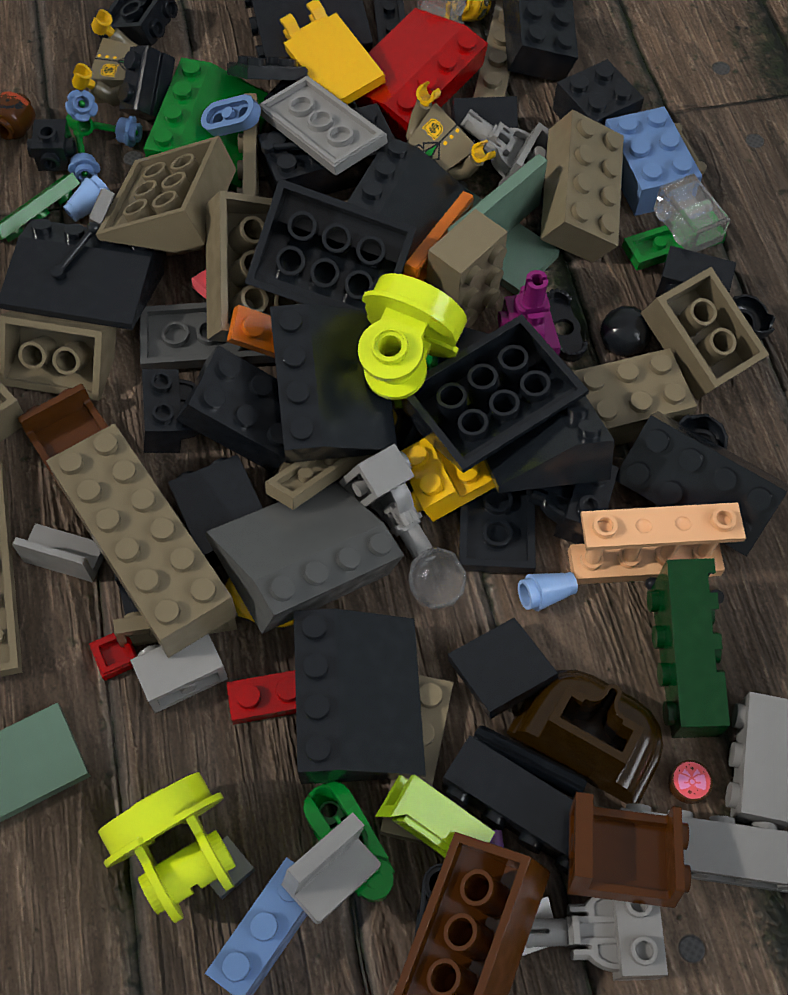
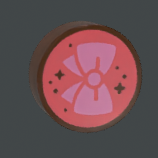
(690, 781)

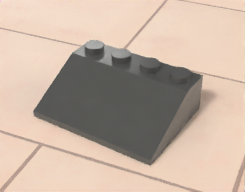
(303, 555)

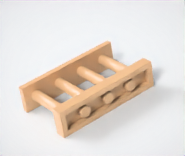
(639, 541)

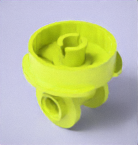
(406, 326)
(198, 863)

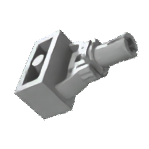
(512, 145)
(383, 486)
(618, 936)

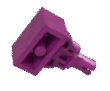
(534, 306)

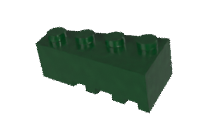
(689, 649)

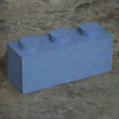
(258, 938)

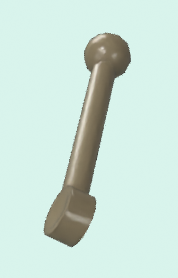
(701, 165)

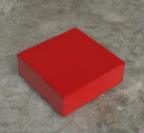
(111, 657)

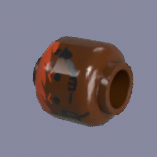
(15, 115)

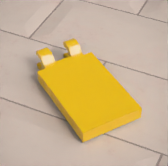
(331, 54)

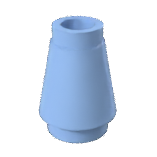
(84, 198)
(545, 589)

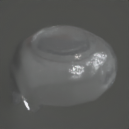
(437, 579)

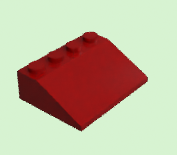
(421, 51)

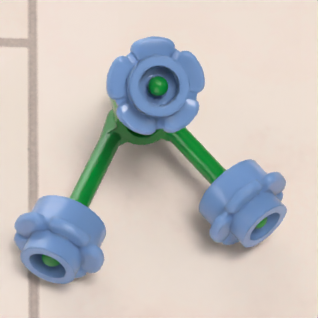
(80, 109)

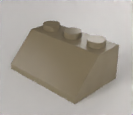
(55, 353)

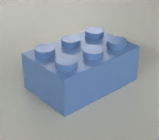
(651, 156)

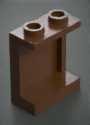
(61, 423)
(627, 854)

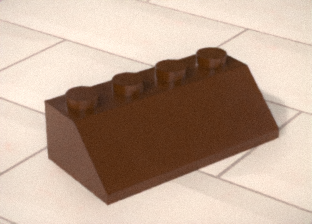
(474, 922)

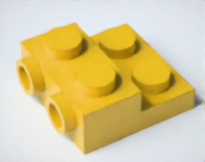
(439, 484)

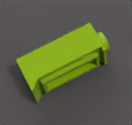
(430, 814)

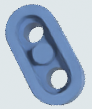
(231, 115)

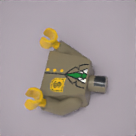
(108, 67)
(442, 138)

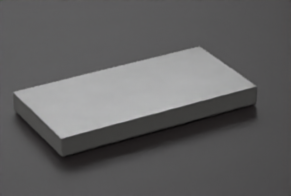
(322, 125)

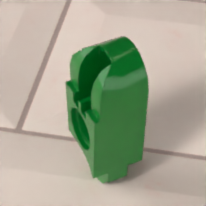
(381, 882)

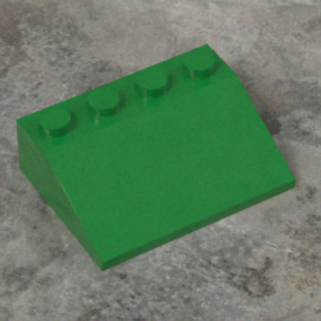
(189, 94)

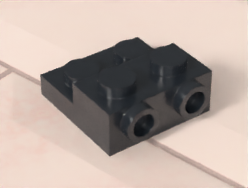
(142, 19)

